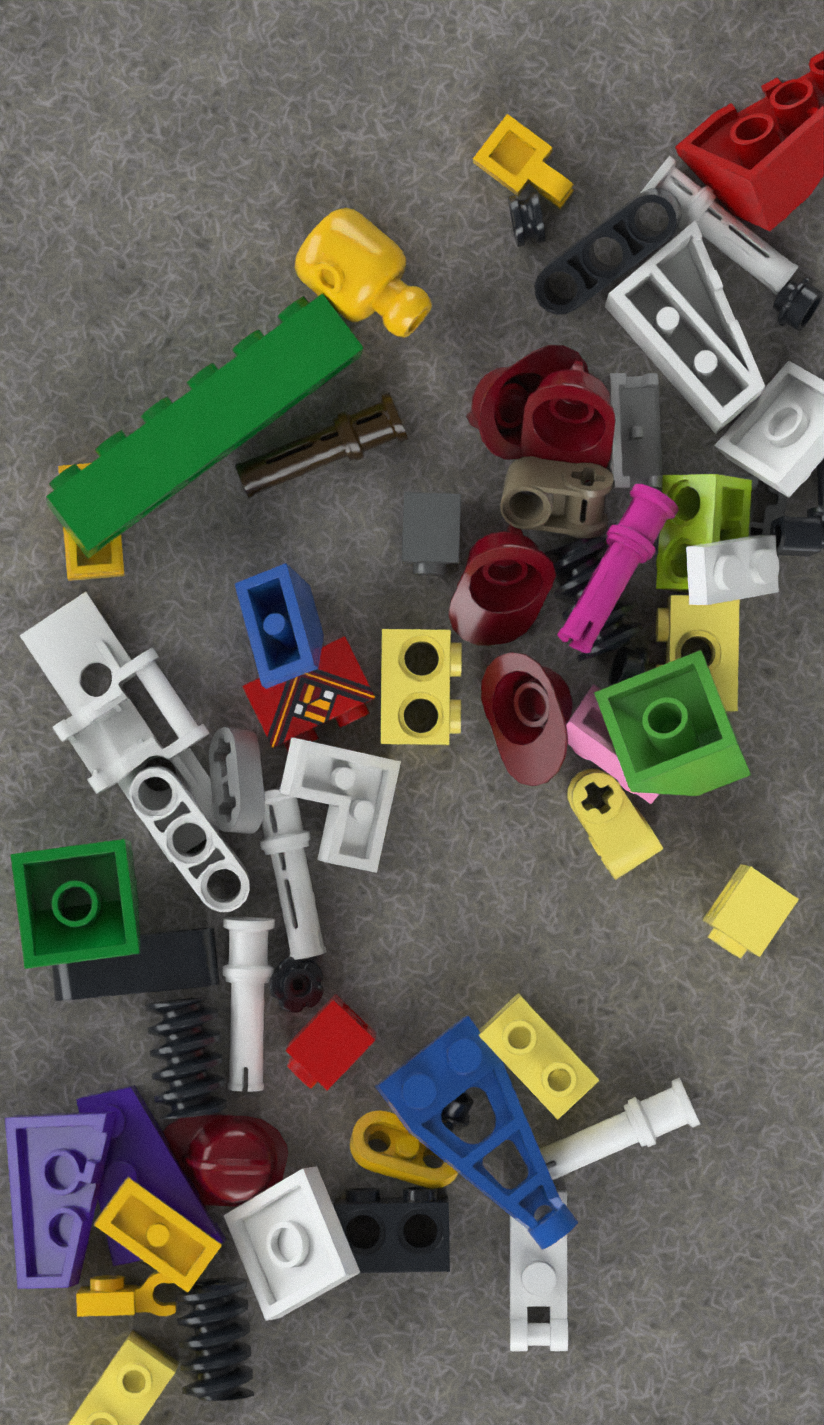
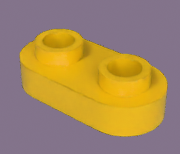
(404, 1152)

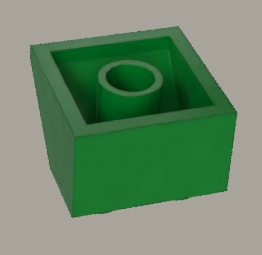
(77, 903)

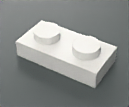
(732, 569)

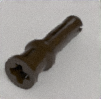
(348, 437)

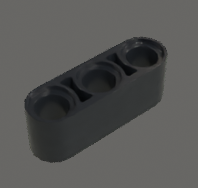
(594, 275)
(164, 964)

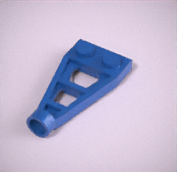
(436, 1078)

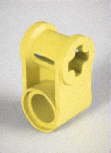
(617, 828)

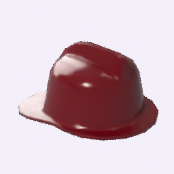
(502, 394)
(569, 419)
(500, 588)
(527, 716)
(228, 1156)

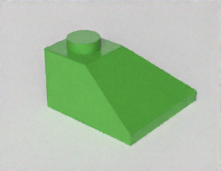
(672, 730)

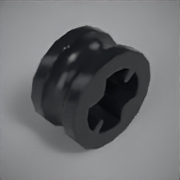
(526, 219)

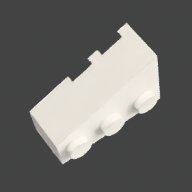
(688, 329)

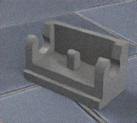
(637, 433)

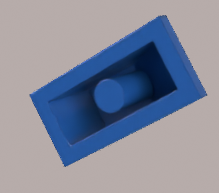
(281, 624)

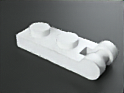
(537, 1280)

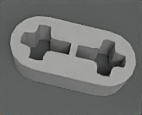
(236, 780)

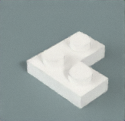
(358, 796)

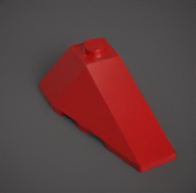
(766, 154)

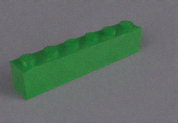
(204, 424)

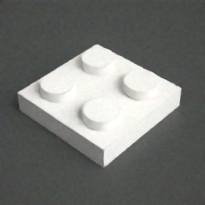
(780, 431)
(291, 1243)

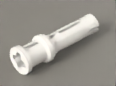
(722, 228)
(286, 843)
(247, 973)
(639, 1123)

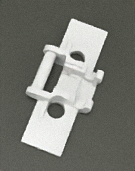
(109, 728)

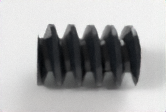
(577, 564)
(187, 1057)
(215, 1339)

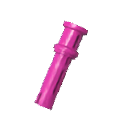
(628, 546)

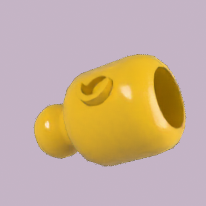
(361, 272)

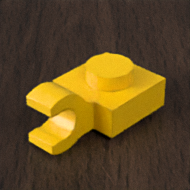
(518, 159)
(111, 1297)

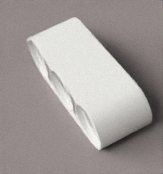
(194, 866)

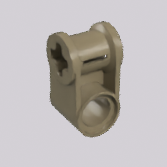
(559, 496)

